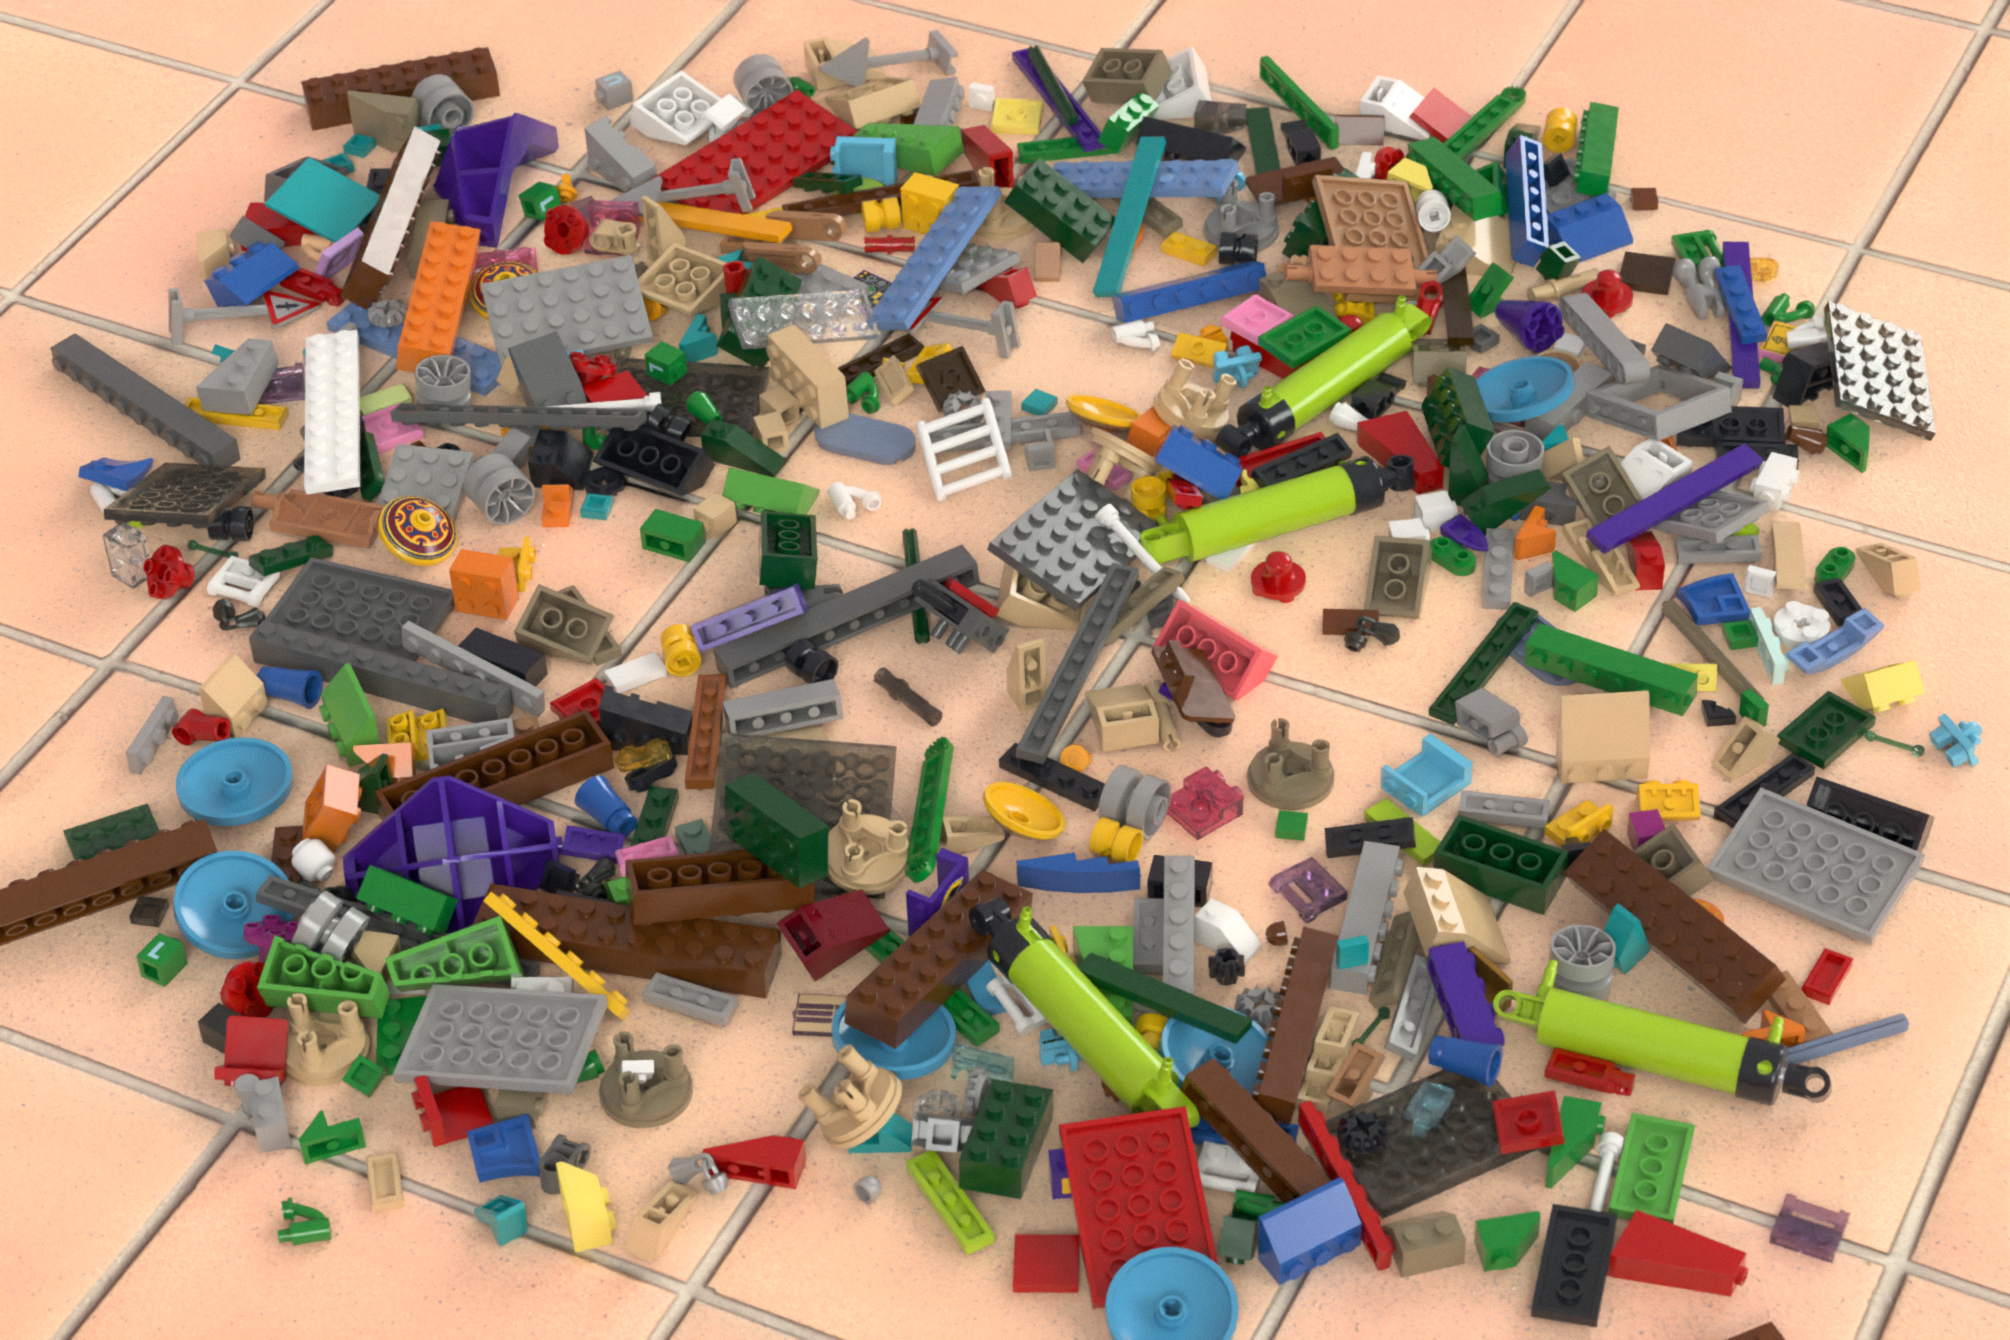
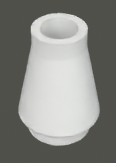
(1345, 416)

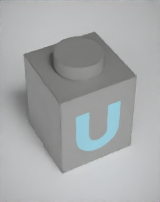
(613, 90)

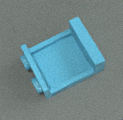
(866, 157)
(1428, 777)

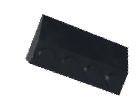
(1191, 142)
(655, 459)
(1872, 813)

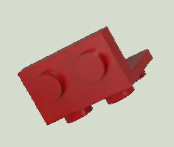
(254, 1048)
(451, 1112)

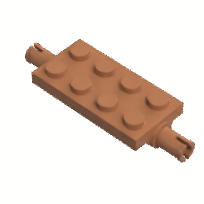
(1359, 270)
(321, 515)

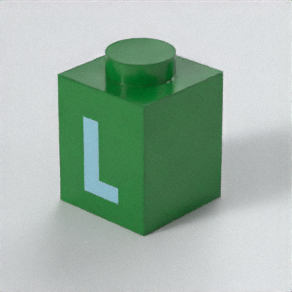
(539, 199)
(665, 363)
(161, 959)

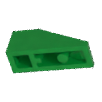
(1580, 1125)

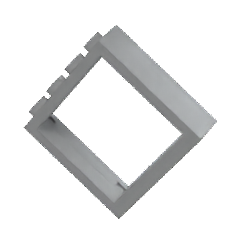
(1702, 403)

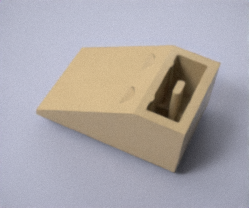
(824, 49)
(1123, 717)

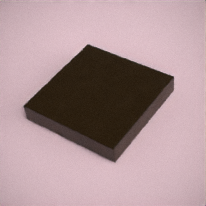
(1647, 272)
(949, 374)

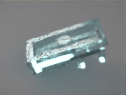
(967, 1058)
(1428, 1107)

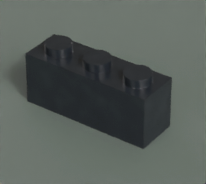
(507, 655)

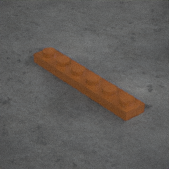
(706, 732)

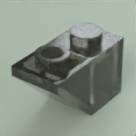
(1219, 116)

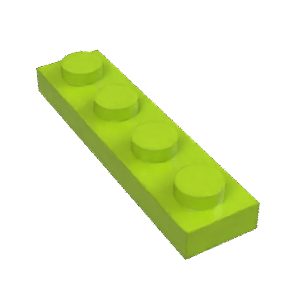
(950, 1202)

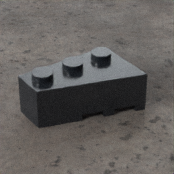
(1804, 375)
(635, 722)

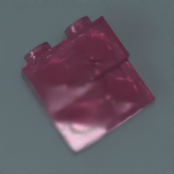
(1205, 803)

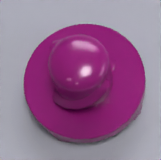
(263, 933)

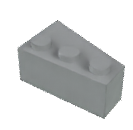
(615, 158)
(239, 379)
(459, 741)

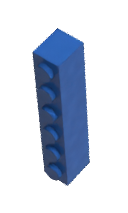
(1526, 201)
(1188, 291)

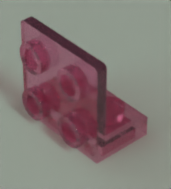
(614, 210)

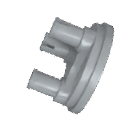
(1242, 218)

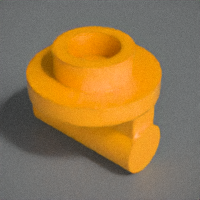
(566, 189)
(654, 309)
(1213, 333)
(1076, 757)

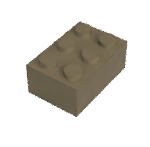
(1123, 73)

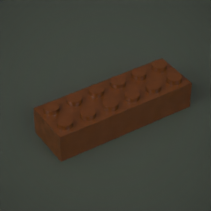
(708, 887)

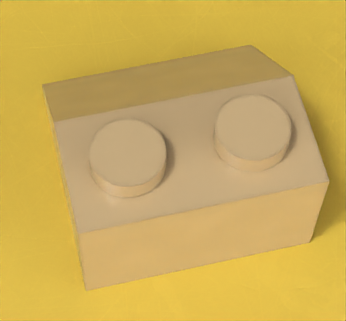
(233, 694)

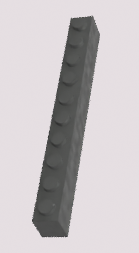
(144, 402)
(841, 616)
(382, 673)

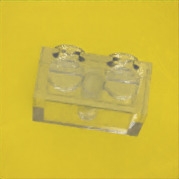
(126, 554)

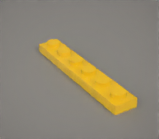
(549, 946)

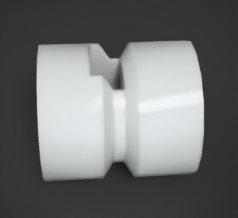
(1432, 210)

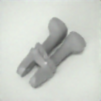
(1704, 294)

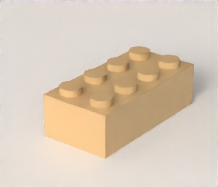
(808, 376)

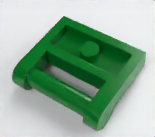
(1691, 246)

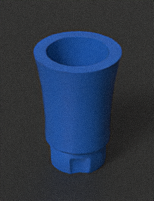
(292, 685)
(605, 806)
(1467, 1058)

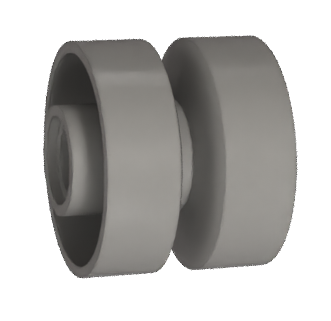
(761, 82)
(443, 103)
(443, 381)
(1513, 454)
(499, 489)
(1135, 799)
(322, 925)
(1584, 960)

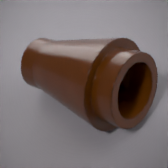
(1808, 439)

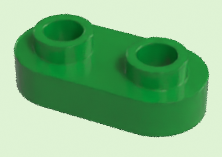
(1452, 556)
(1835, 564)

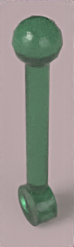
(193, 545)
(1917, 750)
(1383, 1014)

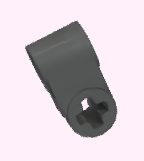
(561, 1151)

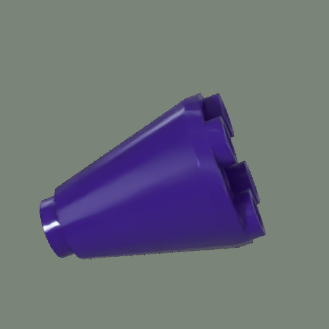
(1531, 322)

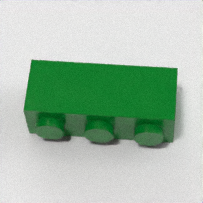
(1126, 122)
(406, 900)

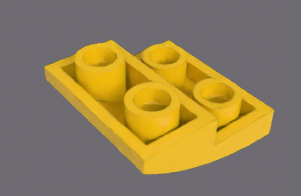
(408, 728)

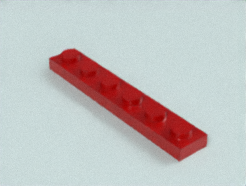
(1328, 1154)

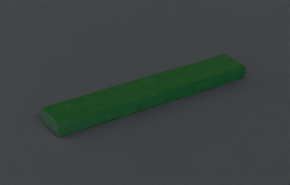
(1262, 140)
(1484, 660)
(1165, 998)

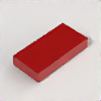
(971, 597)
(1827, 976)

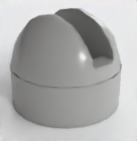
(868, 1189)

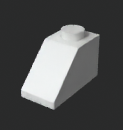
(1223, 927)

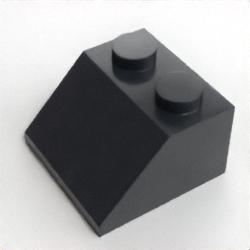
(559, 460)

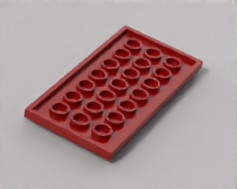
(774, 148)

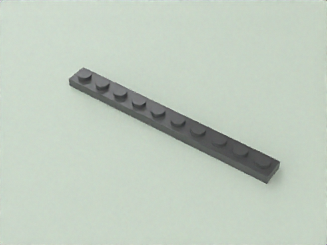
(519, 415)
(1077, 663)
(296, 899)

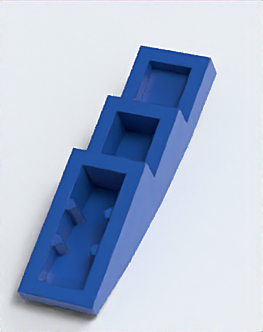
(1071, 875)

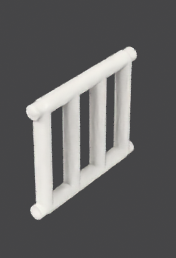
(997, 449)

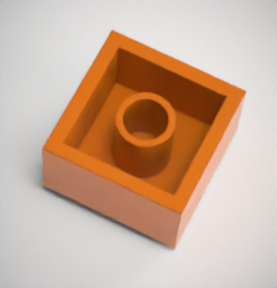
(483, 584)
(332, 807)

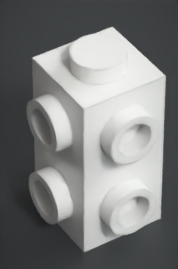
(1775, 480)

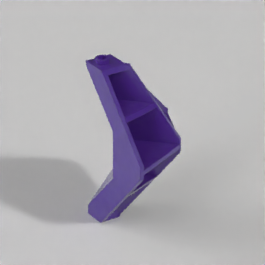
(481, 165)
(458, 845)

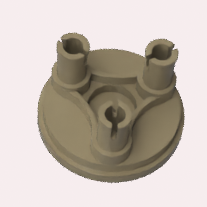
(1291, 772)
(647, 1103)

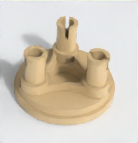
(1002, 221)
(1192, 405)
(1116, 451)
(867, 851)
(323, 1043)
(859, 1105)

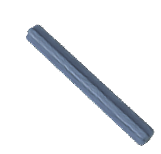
(1847, 1039)

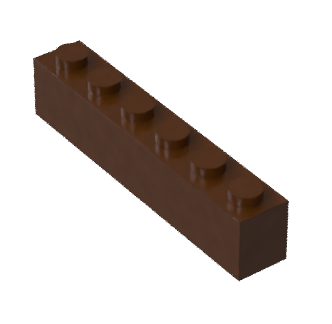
(1252, 1132)

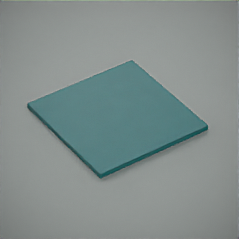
(323, 200)

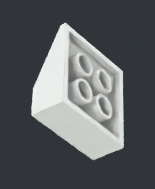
(1183, 87)
(674, 110)

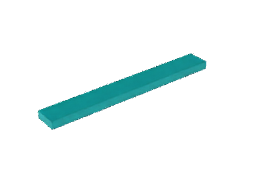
(1129, 216)

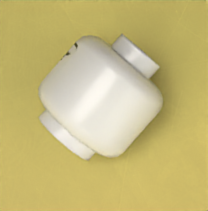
(313, 860)

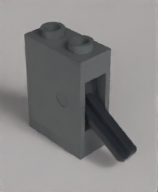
(964, 617)

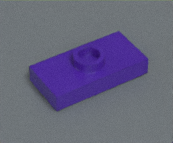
(591, 843)

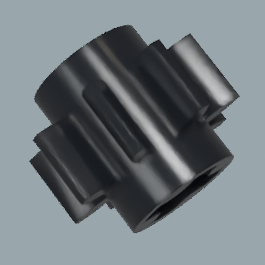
(1226, 966)

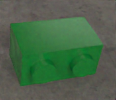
(672, 535)

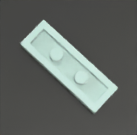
(1769, 647)

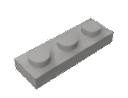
(1002, 406)
(1732, 549)
(152, 735)
(1504, 809)
(1148, 935)
(690, 999)

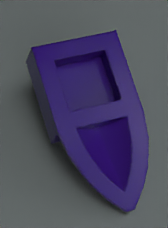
(1464, 533)

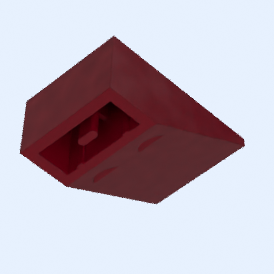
(832, 931)

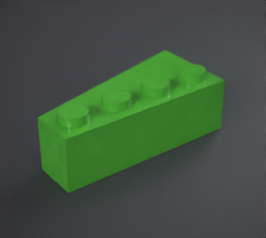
(919, 147)
(1114, 944)
(461, 958)
(321, 979)

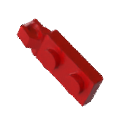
(313, 287)
(1183, 492)
(1588, 1073)

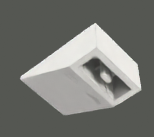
(1396, 103)
(1655, 466)

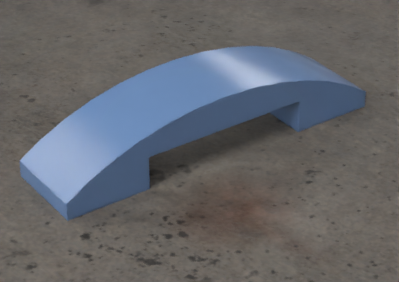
(1838, 645)

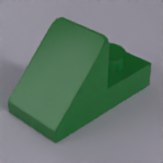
(1489, 290)
(326, 1141)

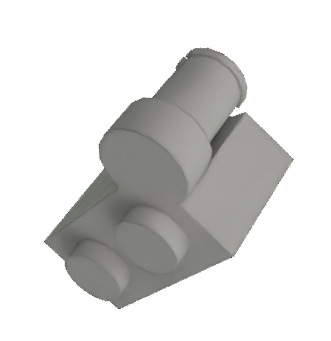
(1491, 721)
(266, 1104)

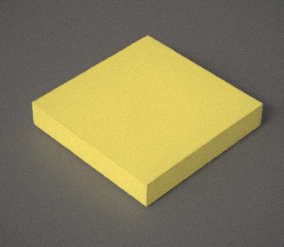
(1017, 116)

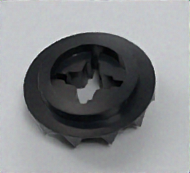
(593, 482)
(1357, 1140)

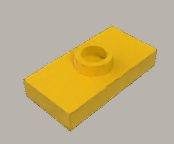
(1197, 349)

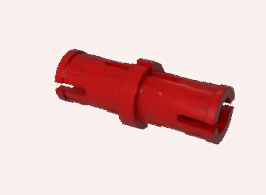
(889, 244)

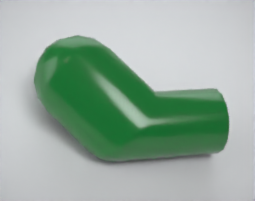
(802, 86)
(1772, 368)
(591, 439)

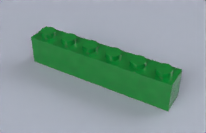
(1595, 149)
(1456, 179)
(1610, 668)

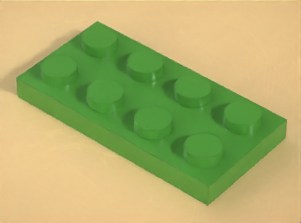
(1652, 1167)

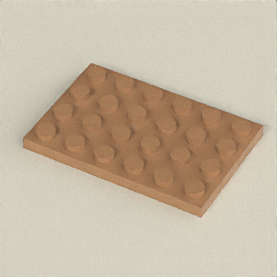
(1371, 215)

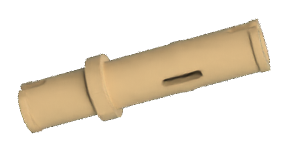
(1555, 288)
(1166, 725)

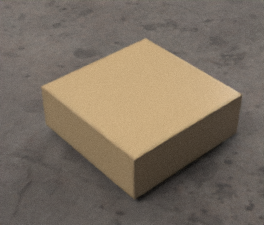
(1803, 416)

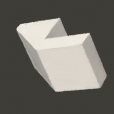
(728, 111)

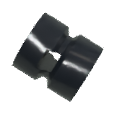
(1237, 249)
(678, 425)
(234, 523)
(811, 662)

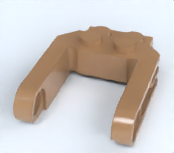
(788, 256)

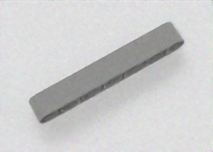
(1604, 339)

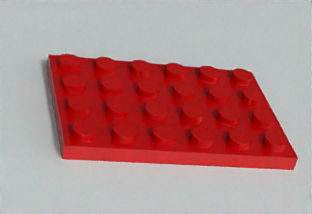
(1134, 1190)

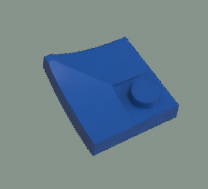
(116, 473)
(1714, 600)
(504, 1149)

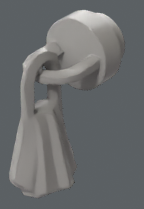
(686, 1168)

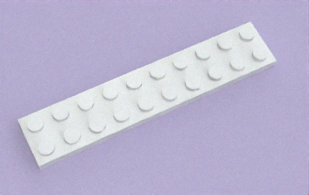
(332, 412)

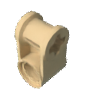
(613, 236)

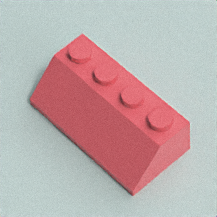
(1234, 658)

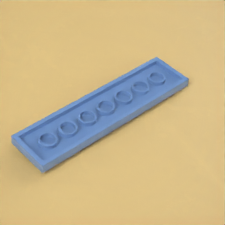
(1172, 179)
(934, 257)
(482, 361)

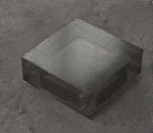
(149, 911)

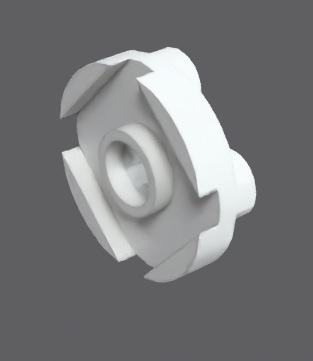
(1794, 614)

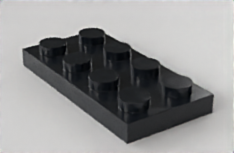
(1740, 425)
(1574, 1265)

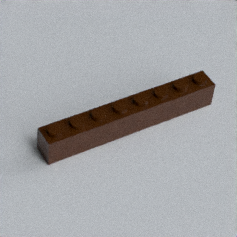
(1296, 1024)

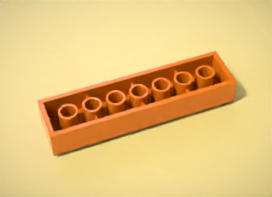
(438, 294)

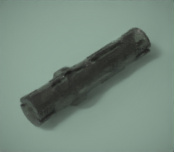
(899, 690)

